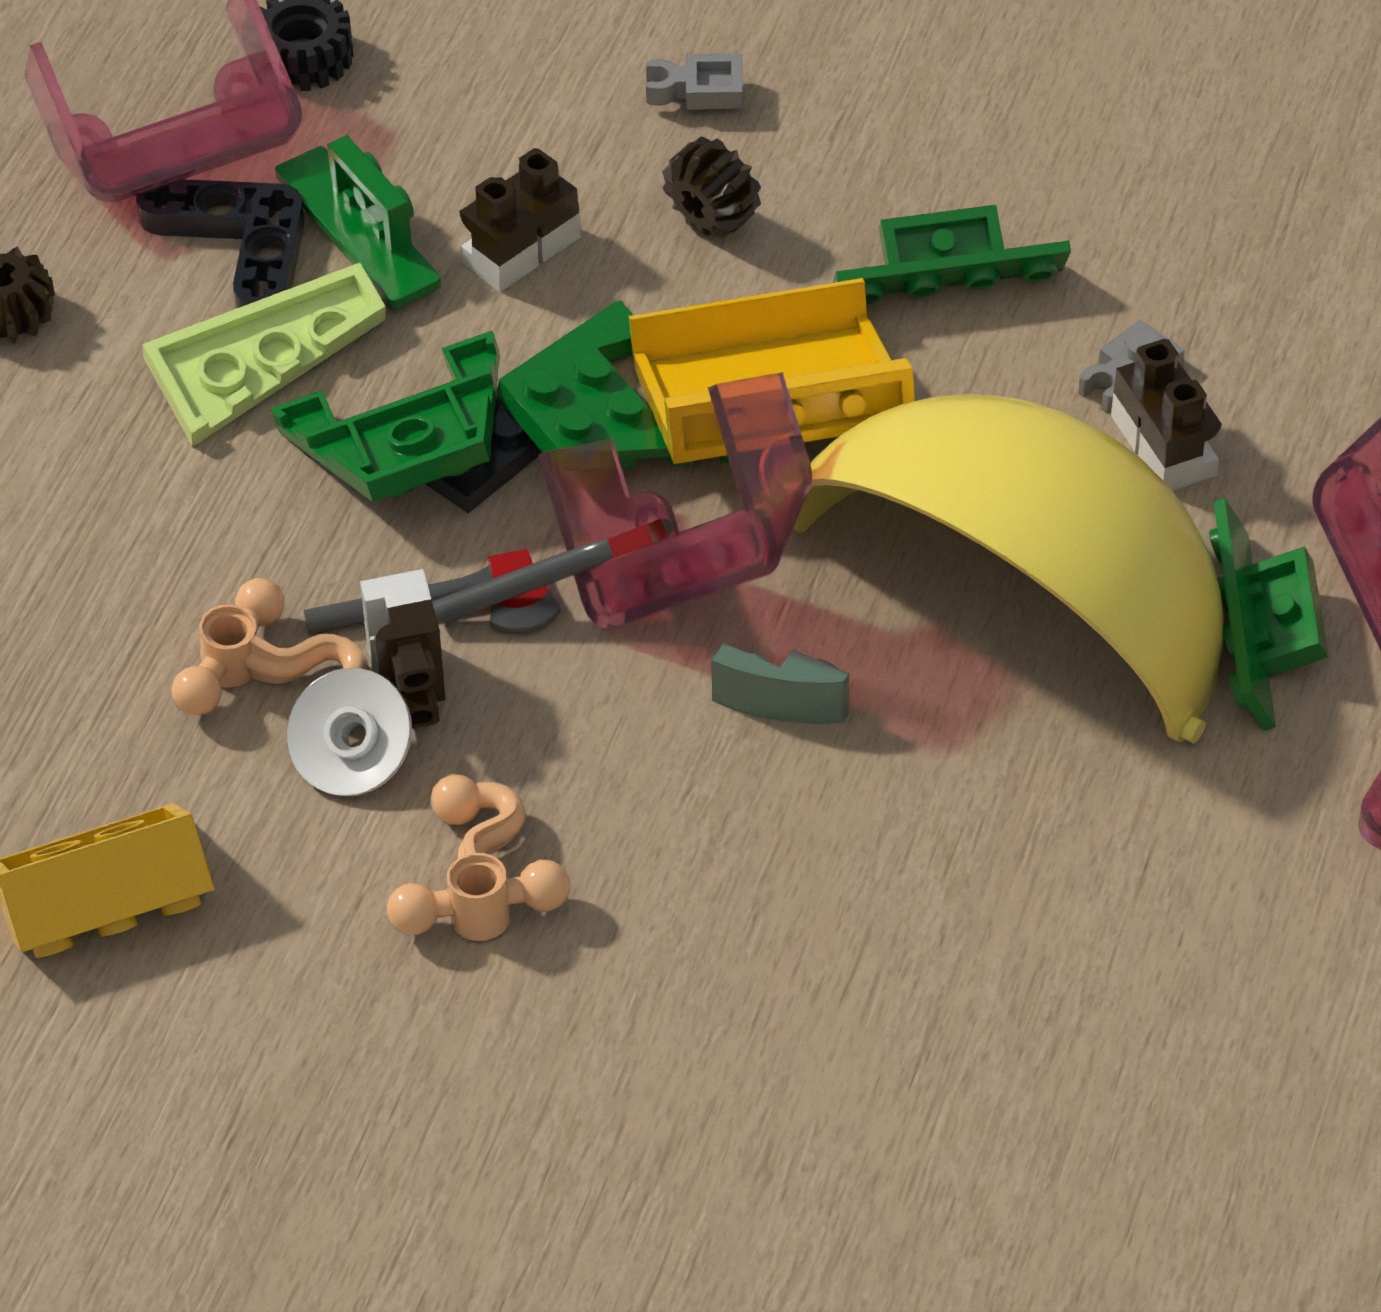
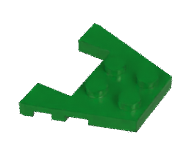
(578, 398)
(409, 439)

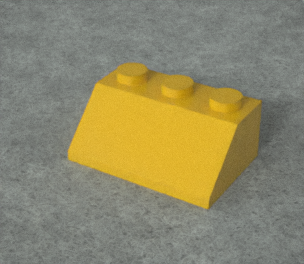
(103, 879)

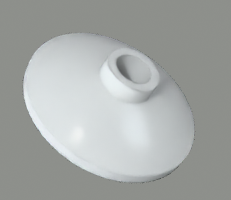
(327, 715)

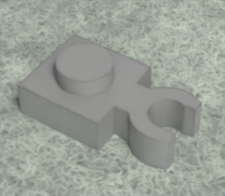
(704, 82)
(1117, 354)

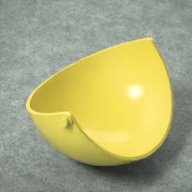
(1063, 511)

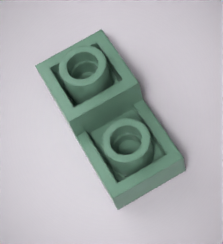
(794, 692)

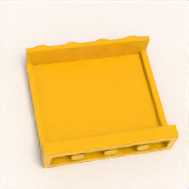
(811, 334)

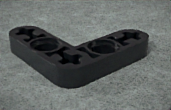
(248, 221)

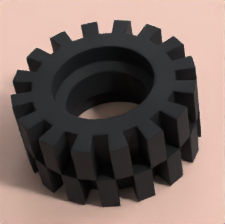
(315, 20)

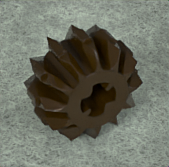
(711, 187)
(24, 294)

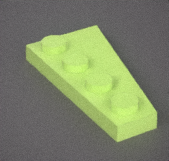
(250, 353)

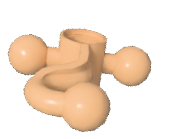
(235, 653)
(477, 881)

